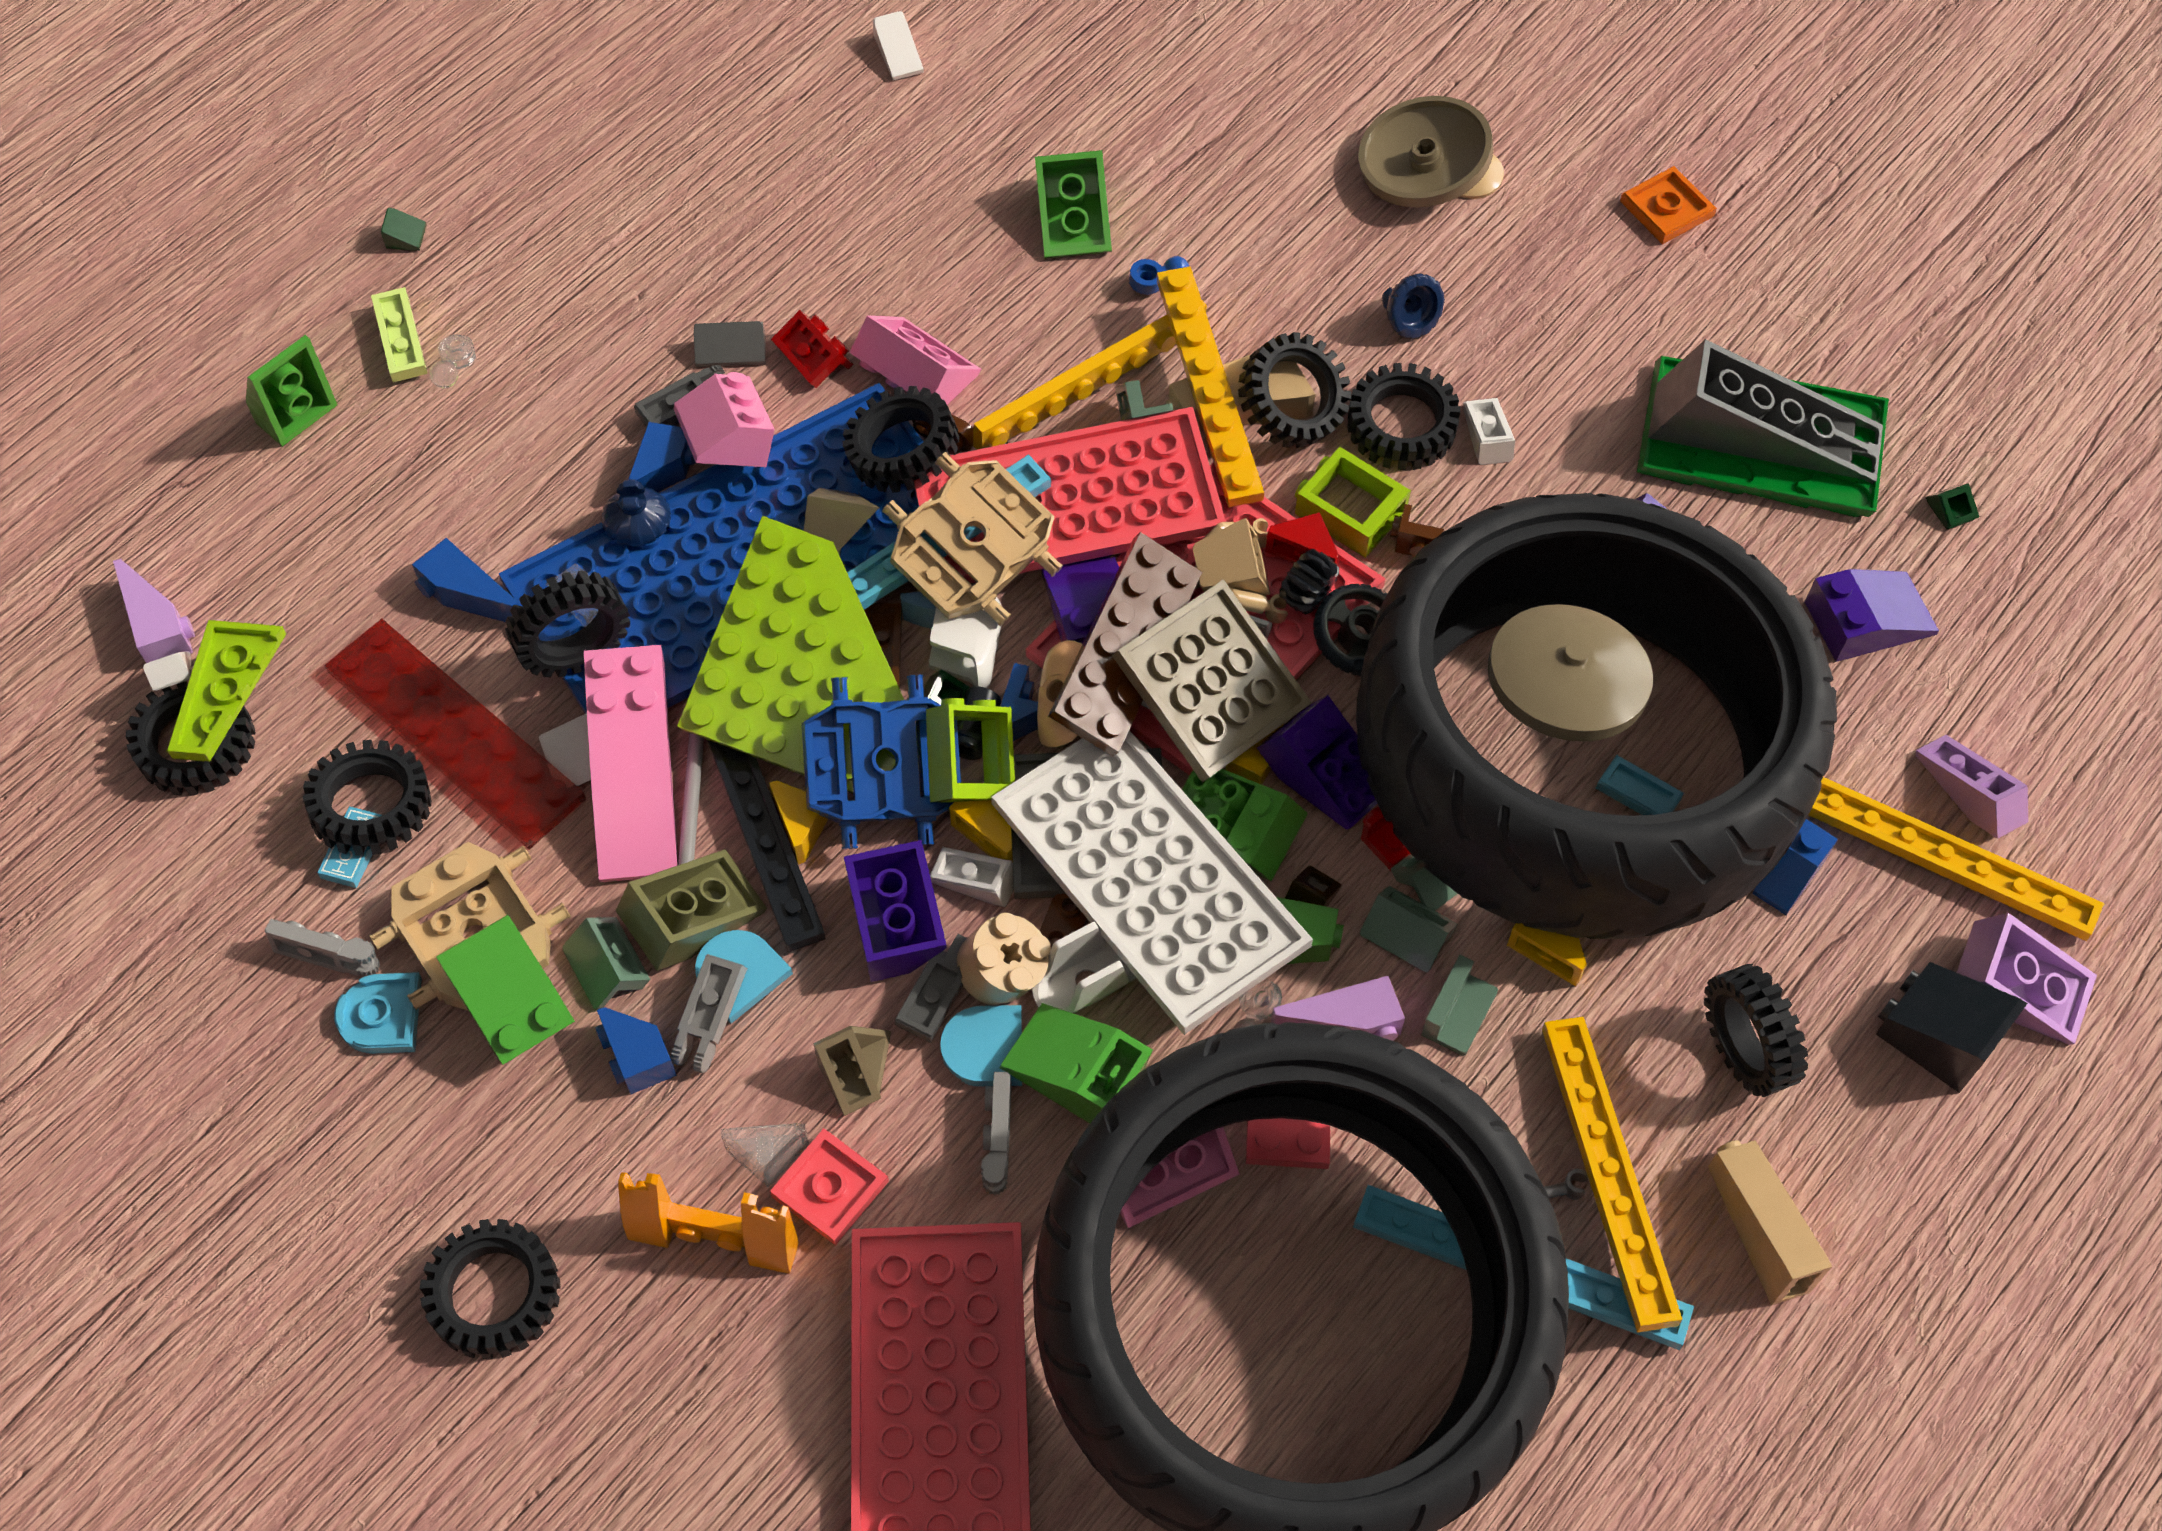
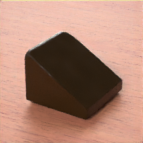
(1313, 887)

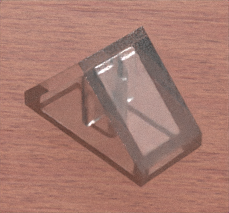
(766, 1149)

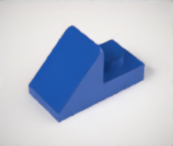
(1019, 697)

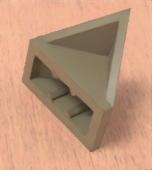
(836, 515)
(853, 1065)

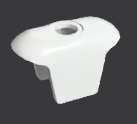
(965, 646)
(1078, 953)

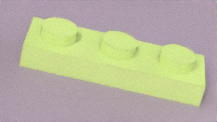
(399, 334)

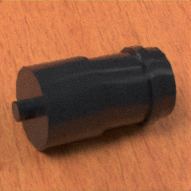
(971, 731)

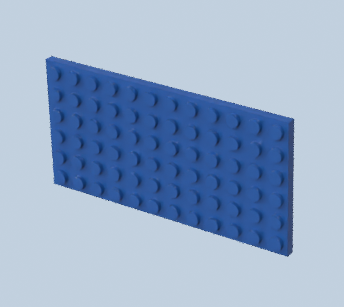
(687, 574)

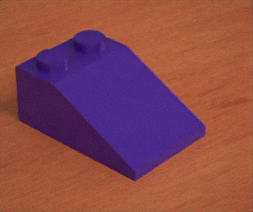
(1078, 594)
(1868, 611)

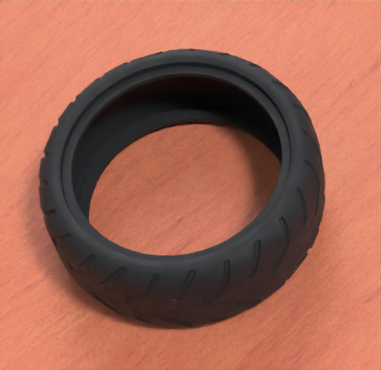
(1660, 581)
(1432, 1130)

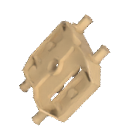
(1013, 531)
(443, 882)

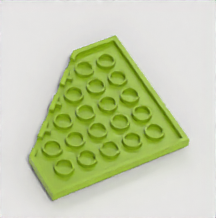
(779, 645)

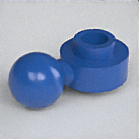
(1144, 273)

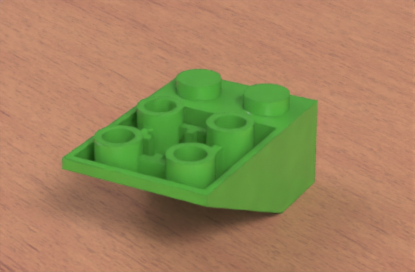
(1249, 816)
(1075, 1060)

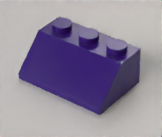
(895, 909)

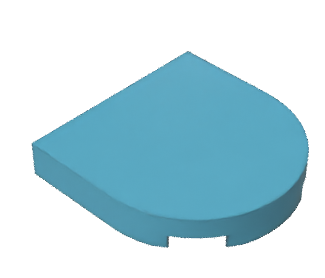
(764, 965)
(378, 1014)
(979, 1041)

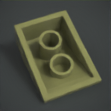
(687, 906)

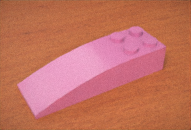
(630, 762)

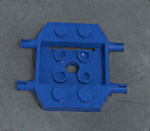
(876, 792)

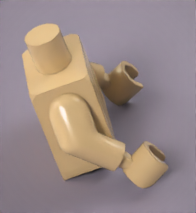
(1234, 554)

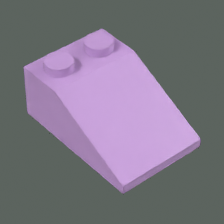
(2026, 965)

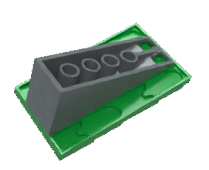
(1762, 435)

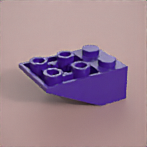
(1321, 762)

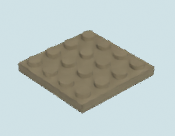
(1211, 680)

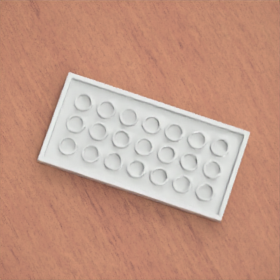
(1152, 877)

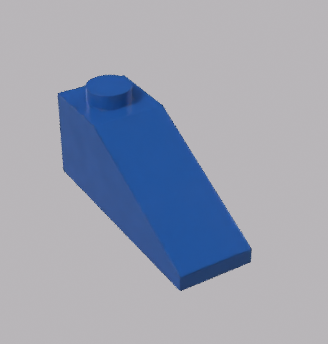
(461, 583)

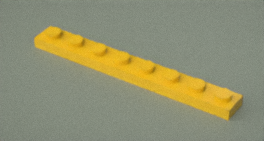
(1074, 384)
(1210, 387)
(1957, 859)
(1611, 1176)

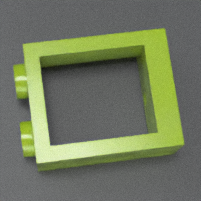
(1343, 528)
(996, 745)

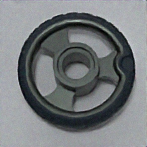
(1334, 609)

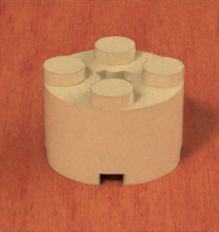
(1003, 959)

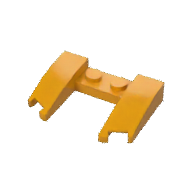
(652, 1219)

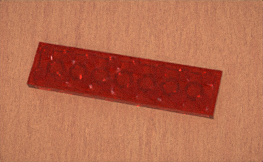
(456, 733)

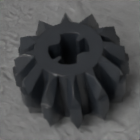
(1309, 581)

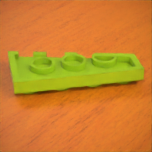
(220, 683)

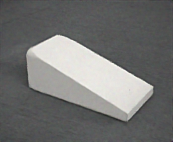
(897, 45)
(1489, 431)
(168, 670)
(974, 875)

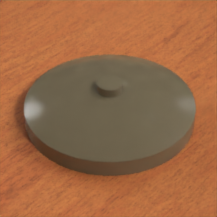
(1426, 151)
(1570, 672)

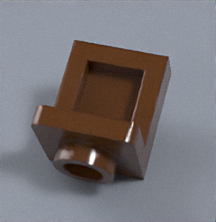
(1410, 535)

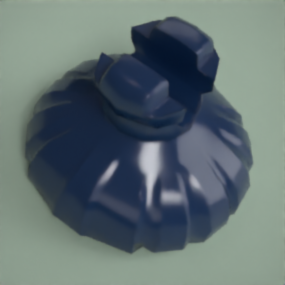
(1414, 305)
(635, 514)

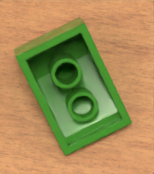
(1073, 204)
(289, 392)
(505, 989)

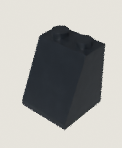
(1948, 1022)

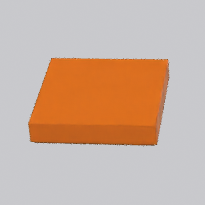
(1668, 205)

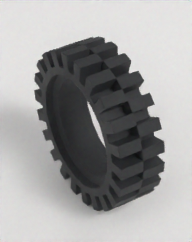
(1412, 384)
(1261, 403)
(887, 413)
(555, 601)
(187, 775)
(376, 831)
(1764, 1064)
(516, 1329)

